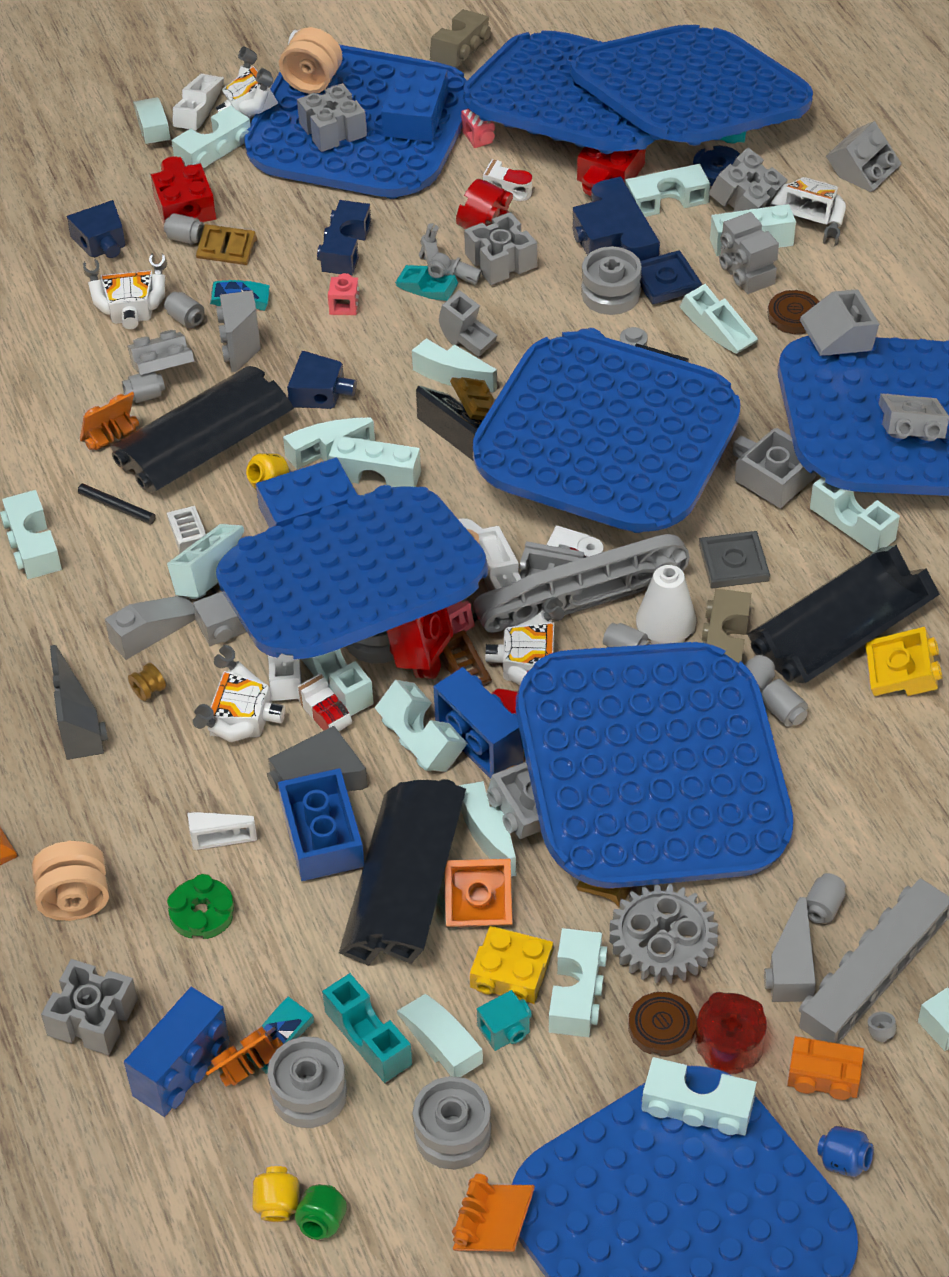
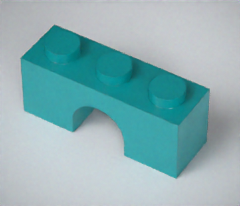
(378, 1043)

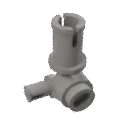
(440, 263)

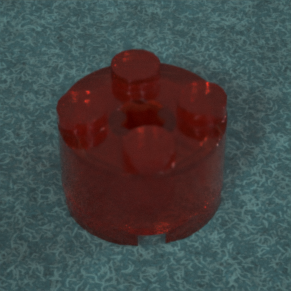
(731, 1032)

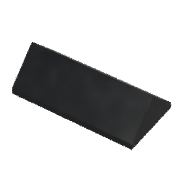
(447, 418)

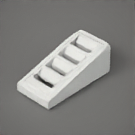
(184, 516)
(217, 830)

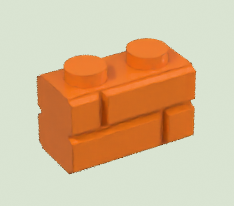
(825, 1068)

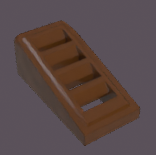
(462, 641)

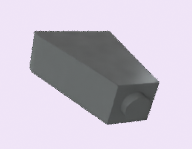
(316, 755)

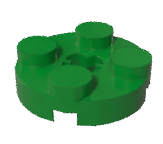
(199, 923)

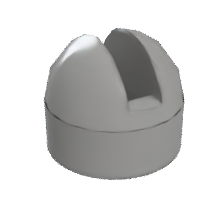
(887, 1026)

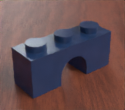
(340, 245)

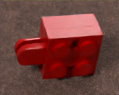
(597, 166)
(183, 190)
(420, 643)

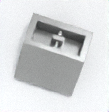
(864, 157)
(841, 324)
(239, 328)

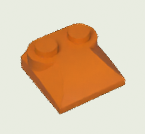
(478, 893)

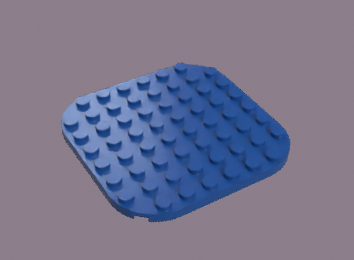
(691, 83)
(533, 90)
(366, 165)
(839, 420)
(607, 431)
(350, 571)
(652, 765)
(681, 1199)

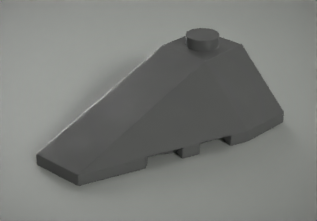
(75, 713)

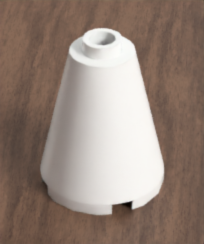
(667, 608)

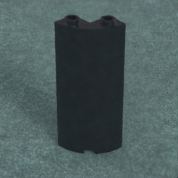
(201, 428)
(842, 615)
(403, 871)

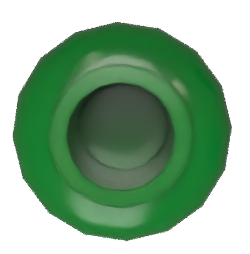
(320, 1211)

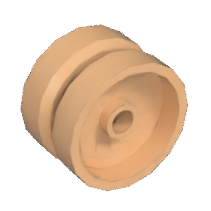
(310, 60)
(70, 880)

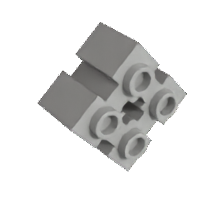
(332, 117)
(747, 183)
(500, 248)
(748, 253)
(89, 1006)

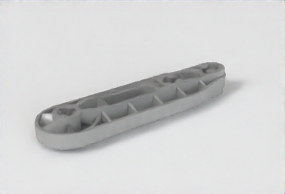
(581, 582)

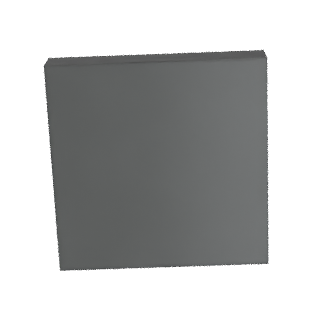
(734, 559)

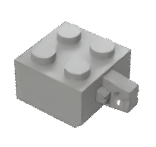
(770, 467)

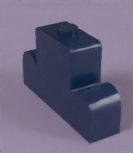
(614, 221)

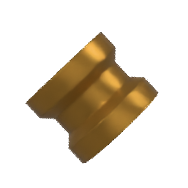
(146, 681)

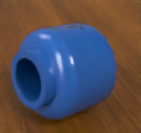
(845, 1151)

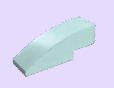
(152, 120)
(717, 319)
(444, 364)
(317, 440)
(487, 824)
(442, 1036)

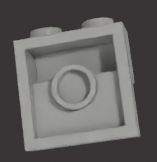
(159, 353)
(913, 417)
(514, 795)

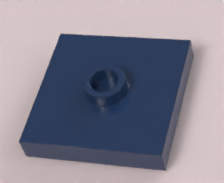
(667, 277)

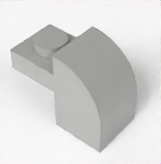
(460, 324)

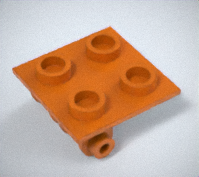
(113, 416)
(229, 1059)
(491, 1216)

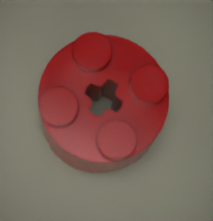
(483, 204)

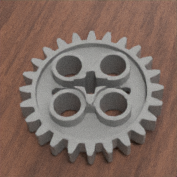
(663, 933)

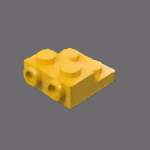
(903, 662)
(510, 963)

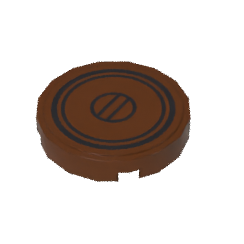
(788, 307)
(662, 1023)

